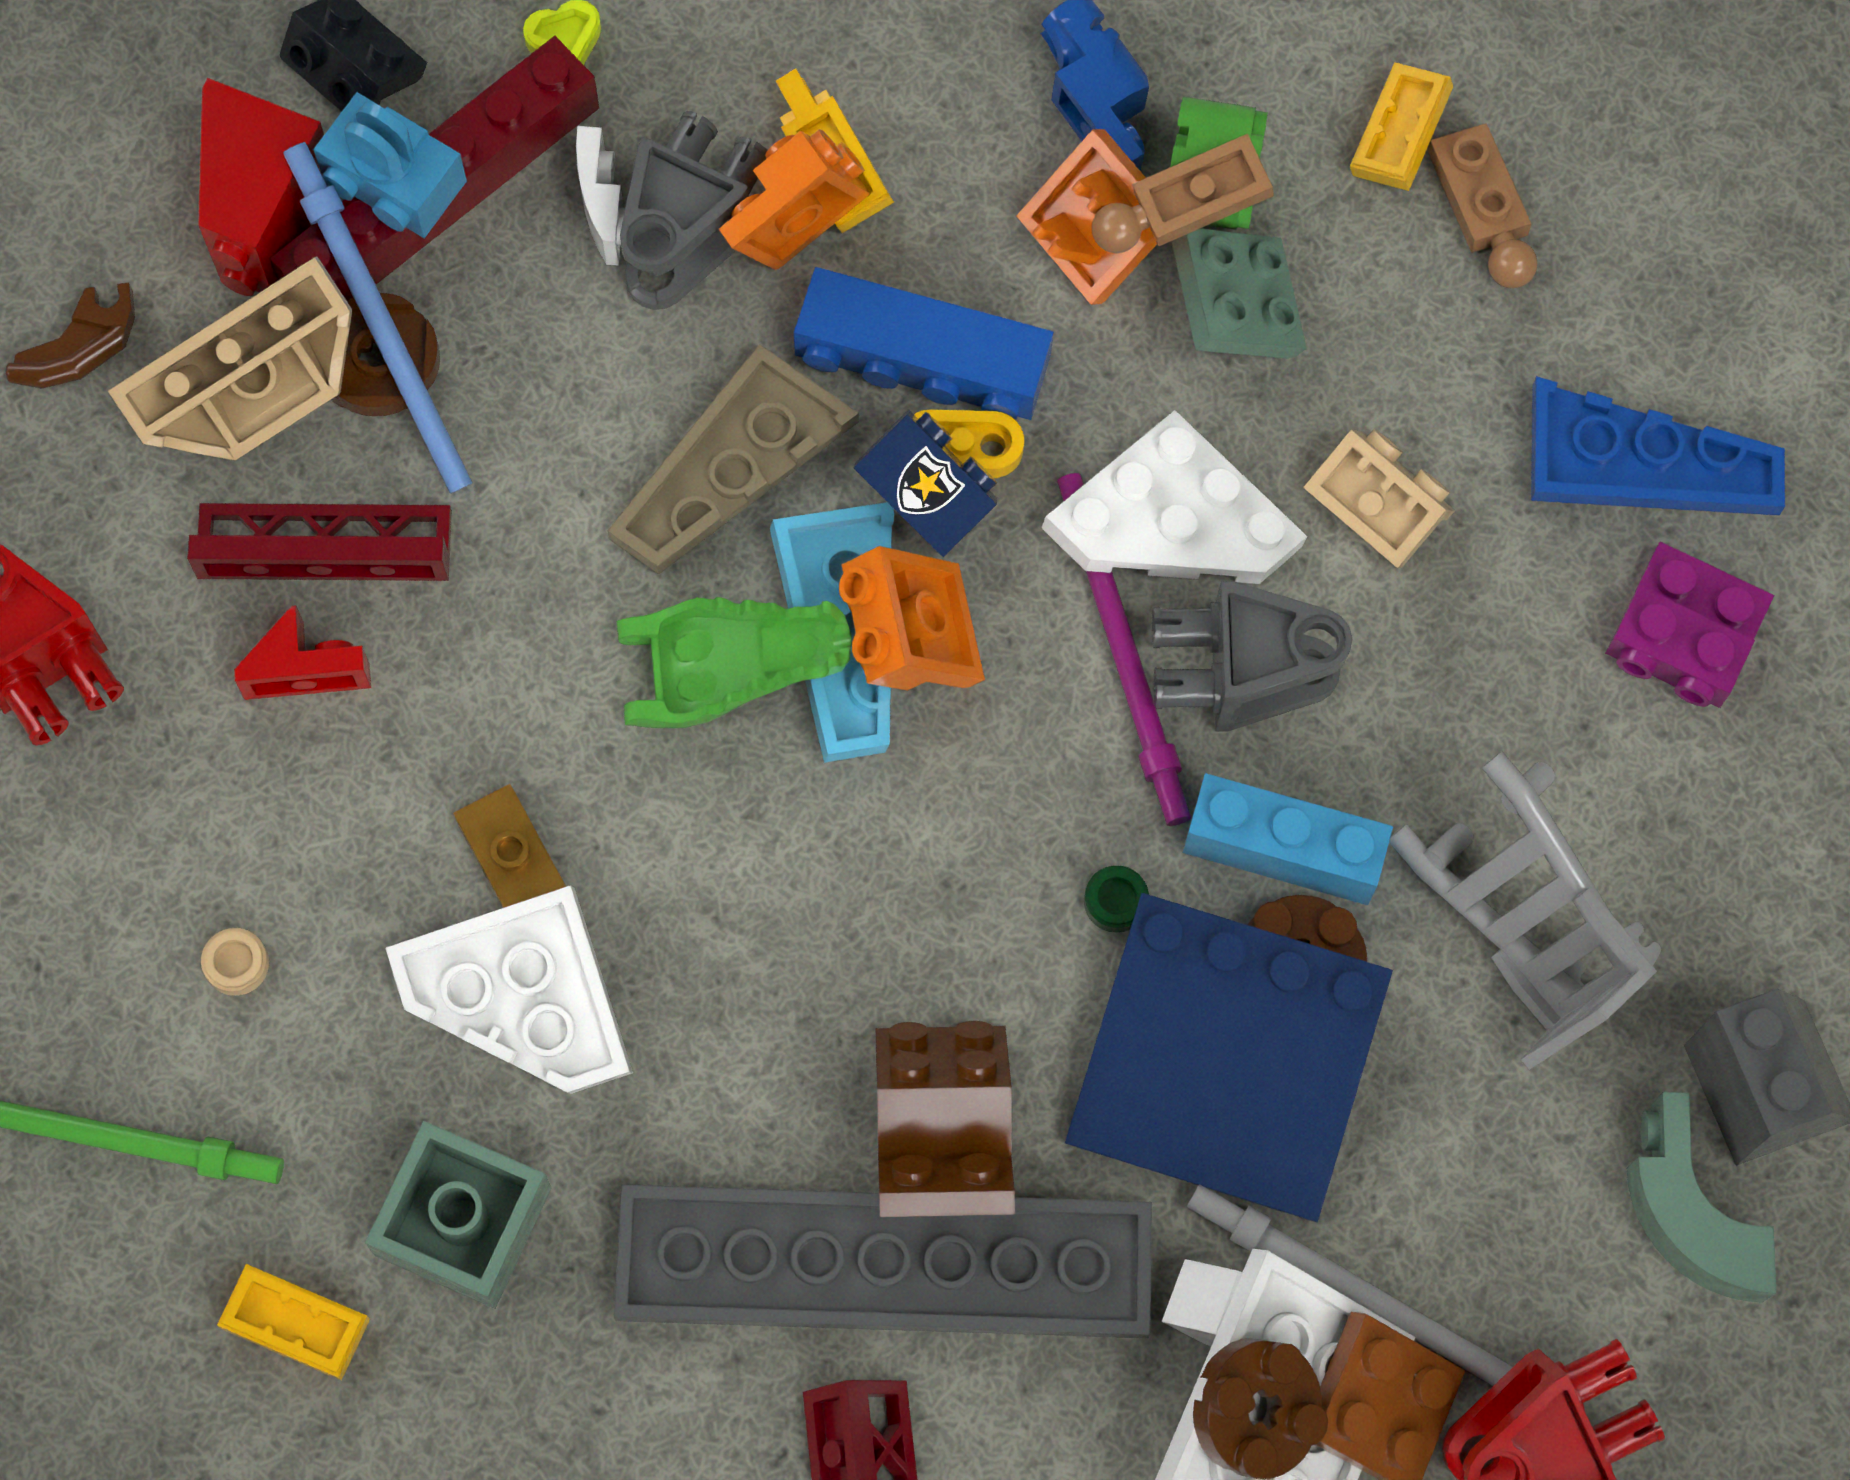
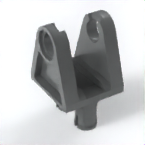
(679, 207)
(1256, 652)

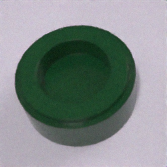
(1114, 897)

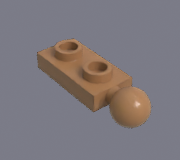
(1186, 197)
(1485, 202)

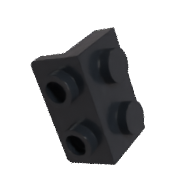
(347, 52)

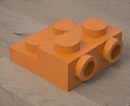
(806, 192)
(910, 620)

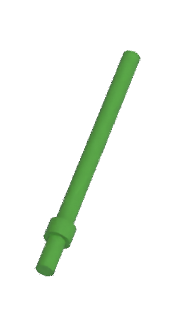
(212, 1157)

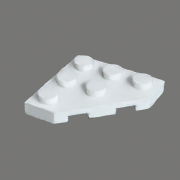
(1174, 512)
(519, 989)

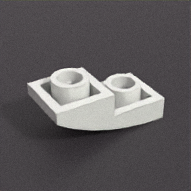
(600, 196)

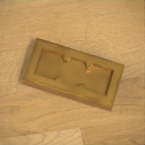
(508, 847)

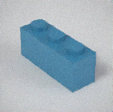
(1287, 839)

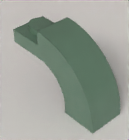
(1680, 1220)

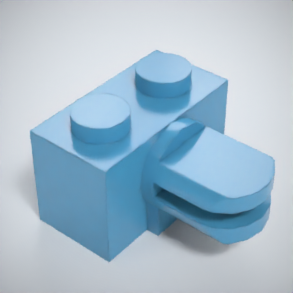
(390, 165)

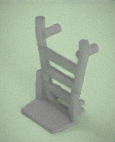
(1547, 978)

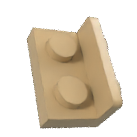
(1379, 495)

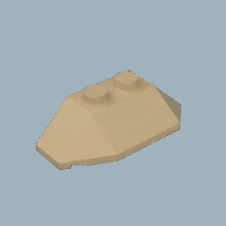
(245, 371)

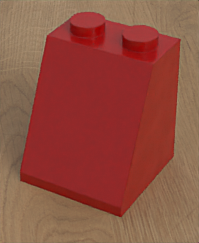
(246, 184)

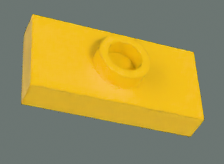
(1401, 126)
(293, 1322)

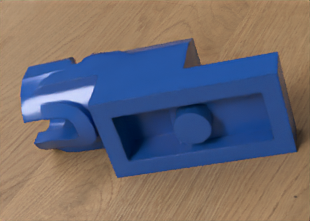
(1097, 76)

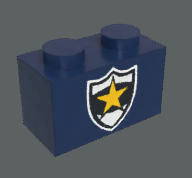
(928, 481)

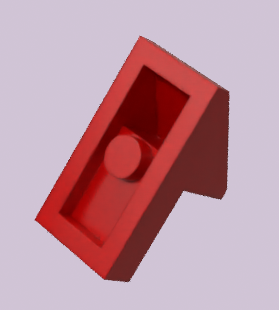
(285, 668)

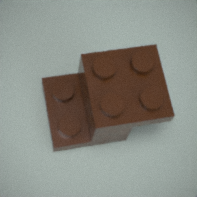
(944, 1120)

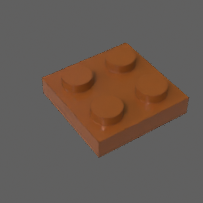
(1385, 1400)

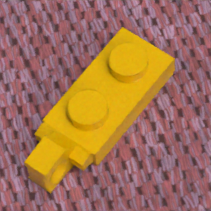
(824, 113)

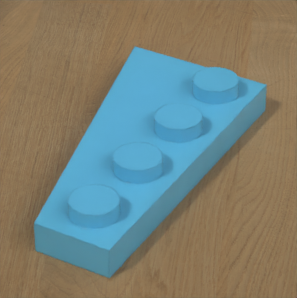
(809, 551)

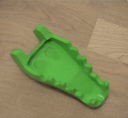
(726, 653)

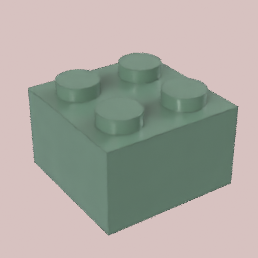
(459, 1214)

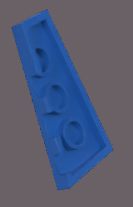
(1623, 457)

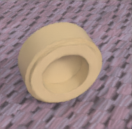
(235, 961)

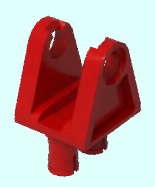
(40, 643)
(1539, 1424)

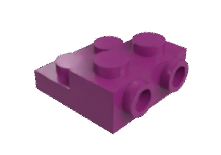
(1689, 626)

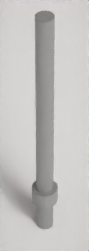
(1252, 1230)

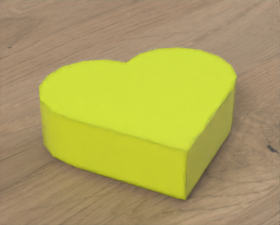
(574, 24)

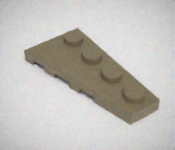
(736, 452)

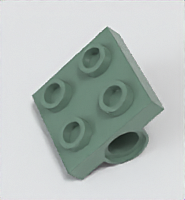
(1238, 294)

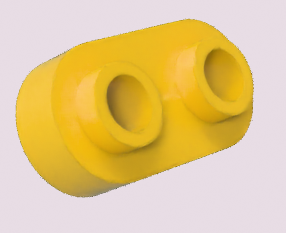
(974, 429)

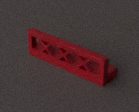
(321, 555)
(845, 1441)

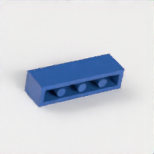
(921, 344)

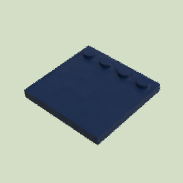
(1229, 1057)

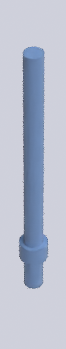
(324, 208)

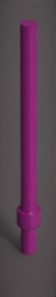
(1159, 758)

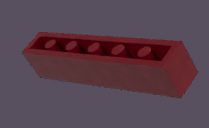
(496, 140)

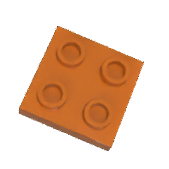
(1065, 208)

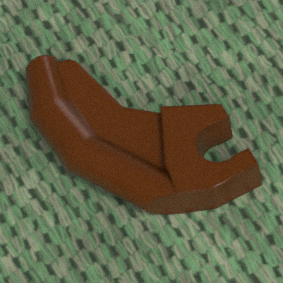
(85, 345)

